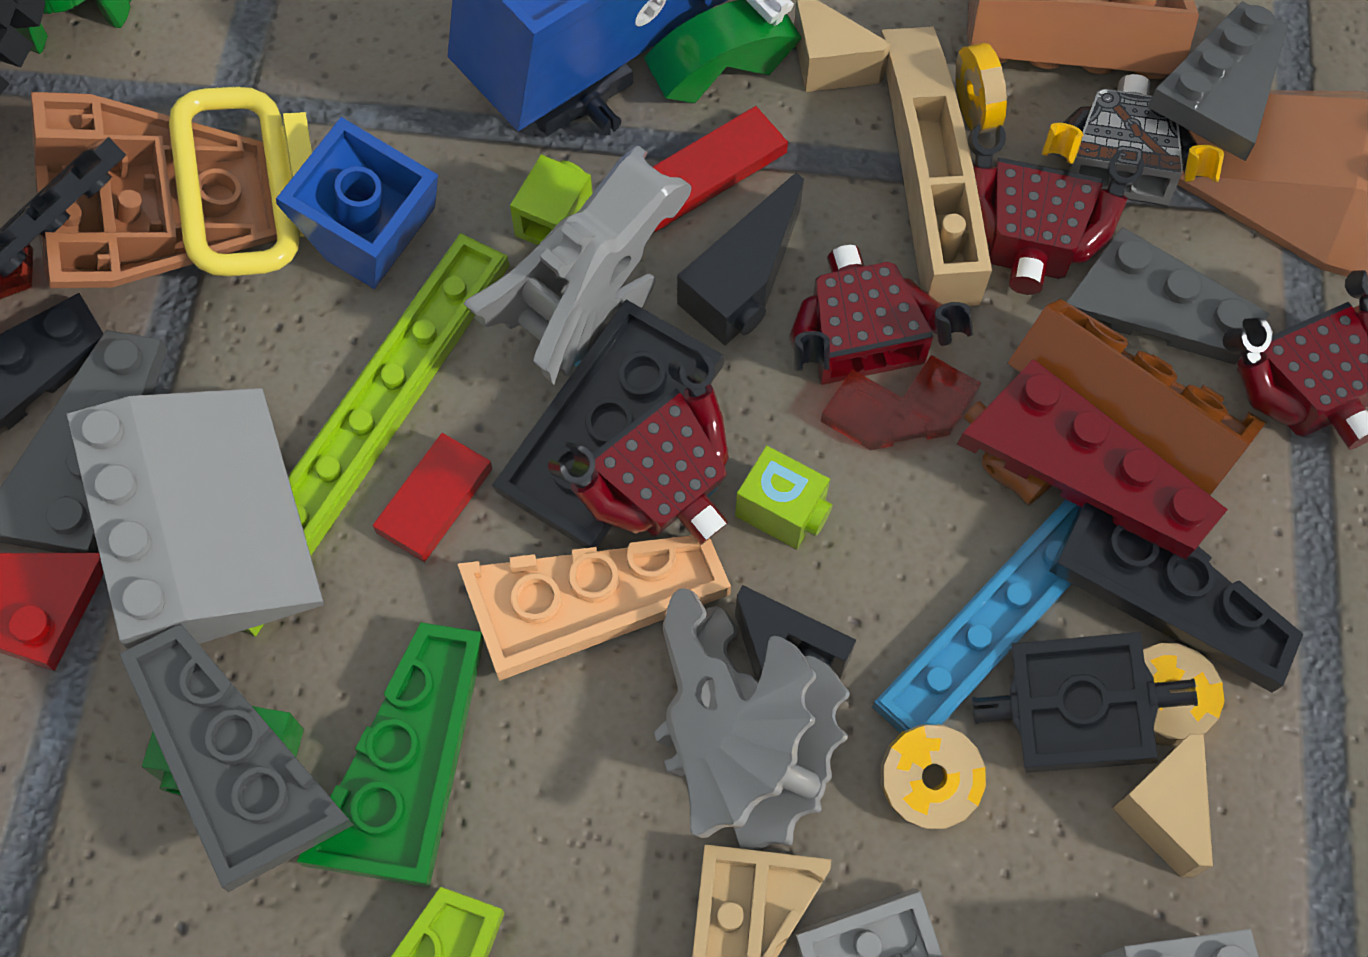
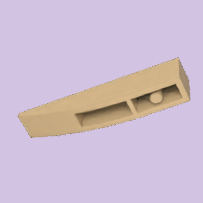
(936, 169)

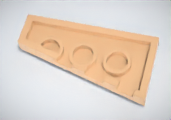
(570, 602)

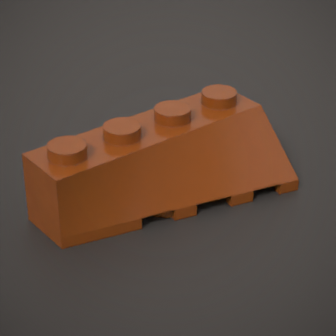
(1139, 394)

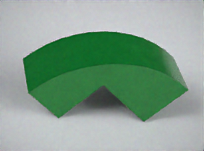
(719, 38)

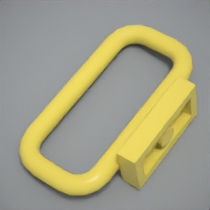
(285, 152)

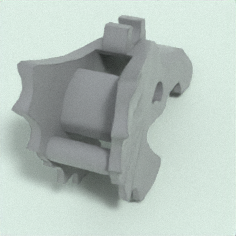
(575, 275)
(747, 745)

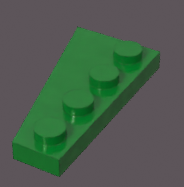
(406, 764)

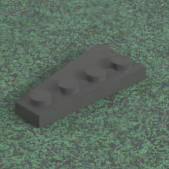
(1226, 80)

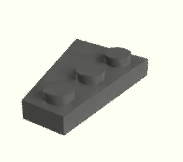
(1161, 296)

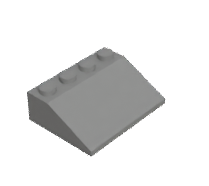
(193, 513)

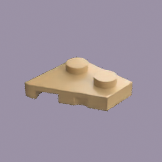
(752, 900)

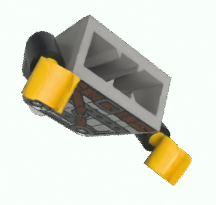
(1125, 123)

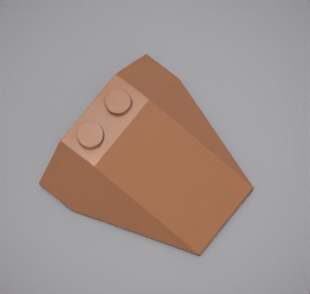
(1302, 178)
(134, 219)

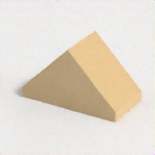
(836, 49)
(1173, 808)

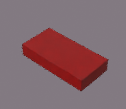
(432, 497)

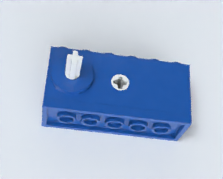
(547, 51)

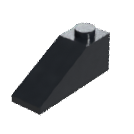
(735, 275)

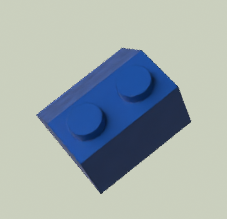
(359, 201)

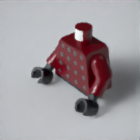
(1043, 215)
(870, 320)
(1310, 370)
(659, 462)

